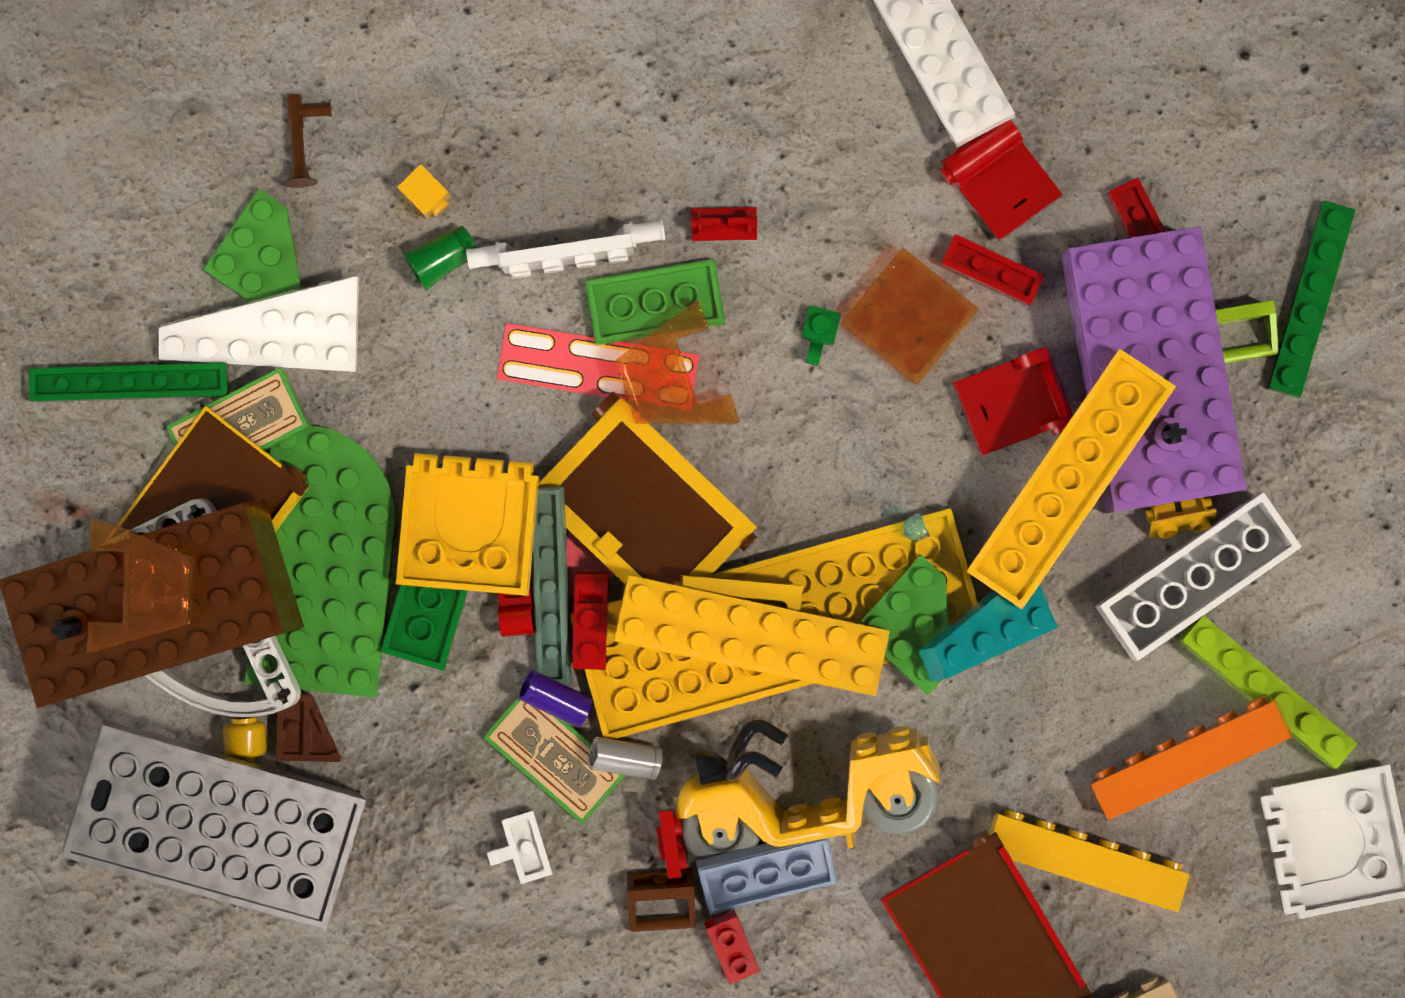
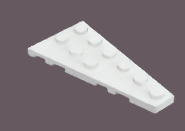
(287, 330)

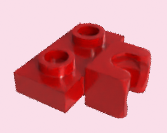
(671, 843)

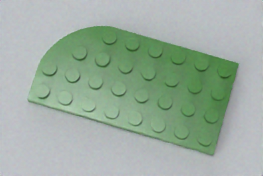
(338, 565)

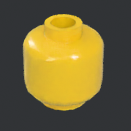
(244, 738)

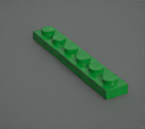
(1311, 299)
(128, 382)

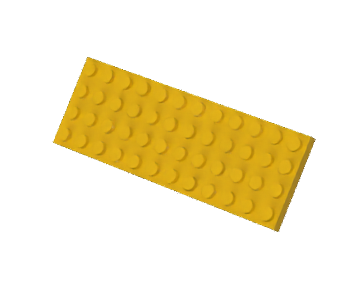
(838, 581)

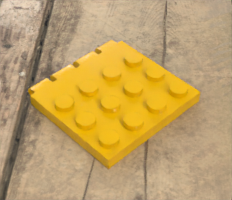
(468, 525)

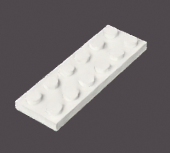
(947, 66)

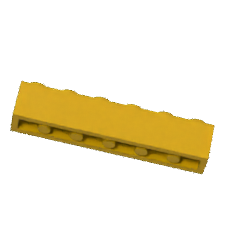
(1091, 863)

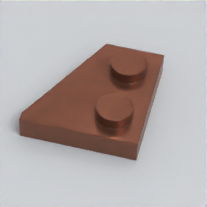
(303, 733)

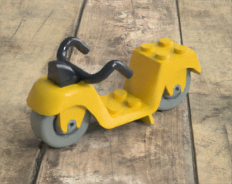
(729, 810)

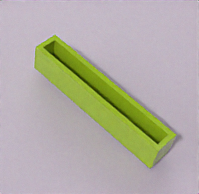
(1255, 680)

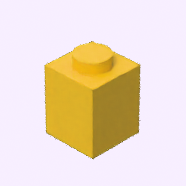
(425, 192)

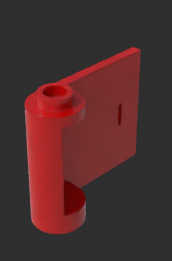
(1018, 400)

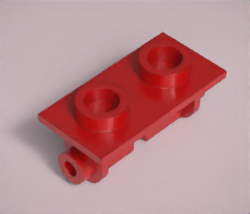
(724, 224)

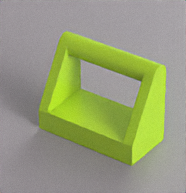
(1249, 312)

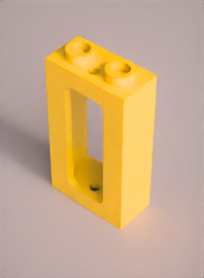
(788, 593)

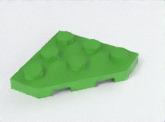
(258, 252)
(914, 615)

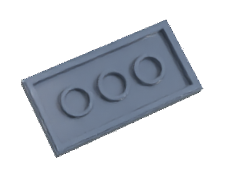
(765, 873)

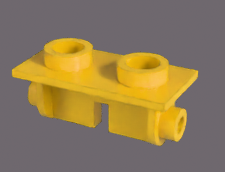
(1166, 522)

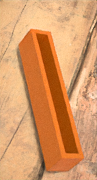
(1190, 758)

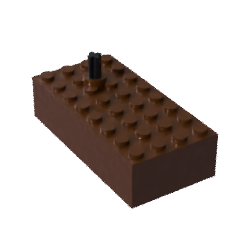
(236, 600)

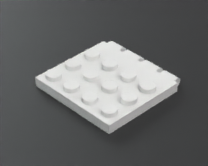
(1338, 841)

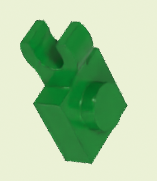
(820, 329)

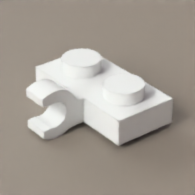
(524, 848)

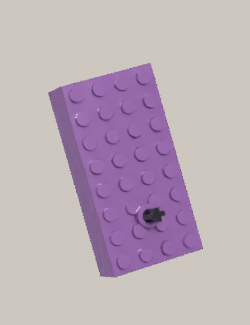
(1159, 307)

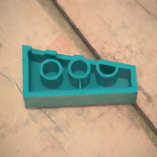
(986, 632)

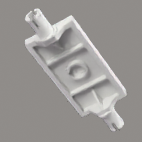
(553, 257)

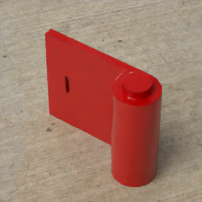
(997, 175)

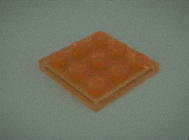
(909, 316)

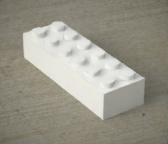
(1198, 576)

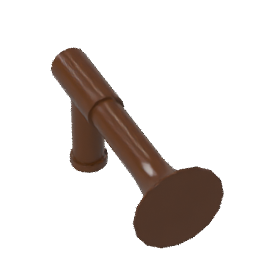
(296, 112)

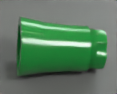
(439, 256)

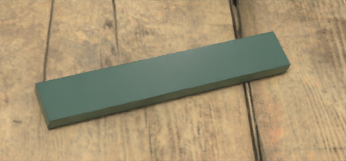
(551, 586)

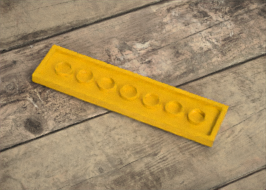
(1071, 478)
(751, 635)

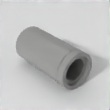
(625, 758)

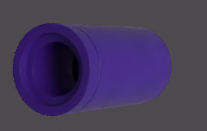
(555, 698)

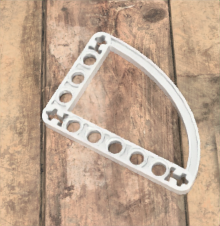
(254, 651)

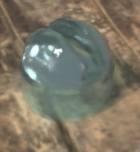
(915, 528)

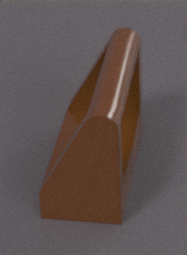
(656, 886)

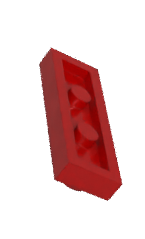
(1135, 209)
(992, 270)

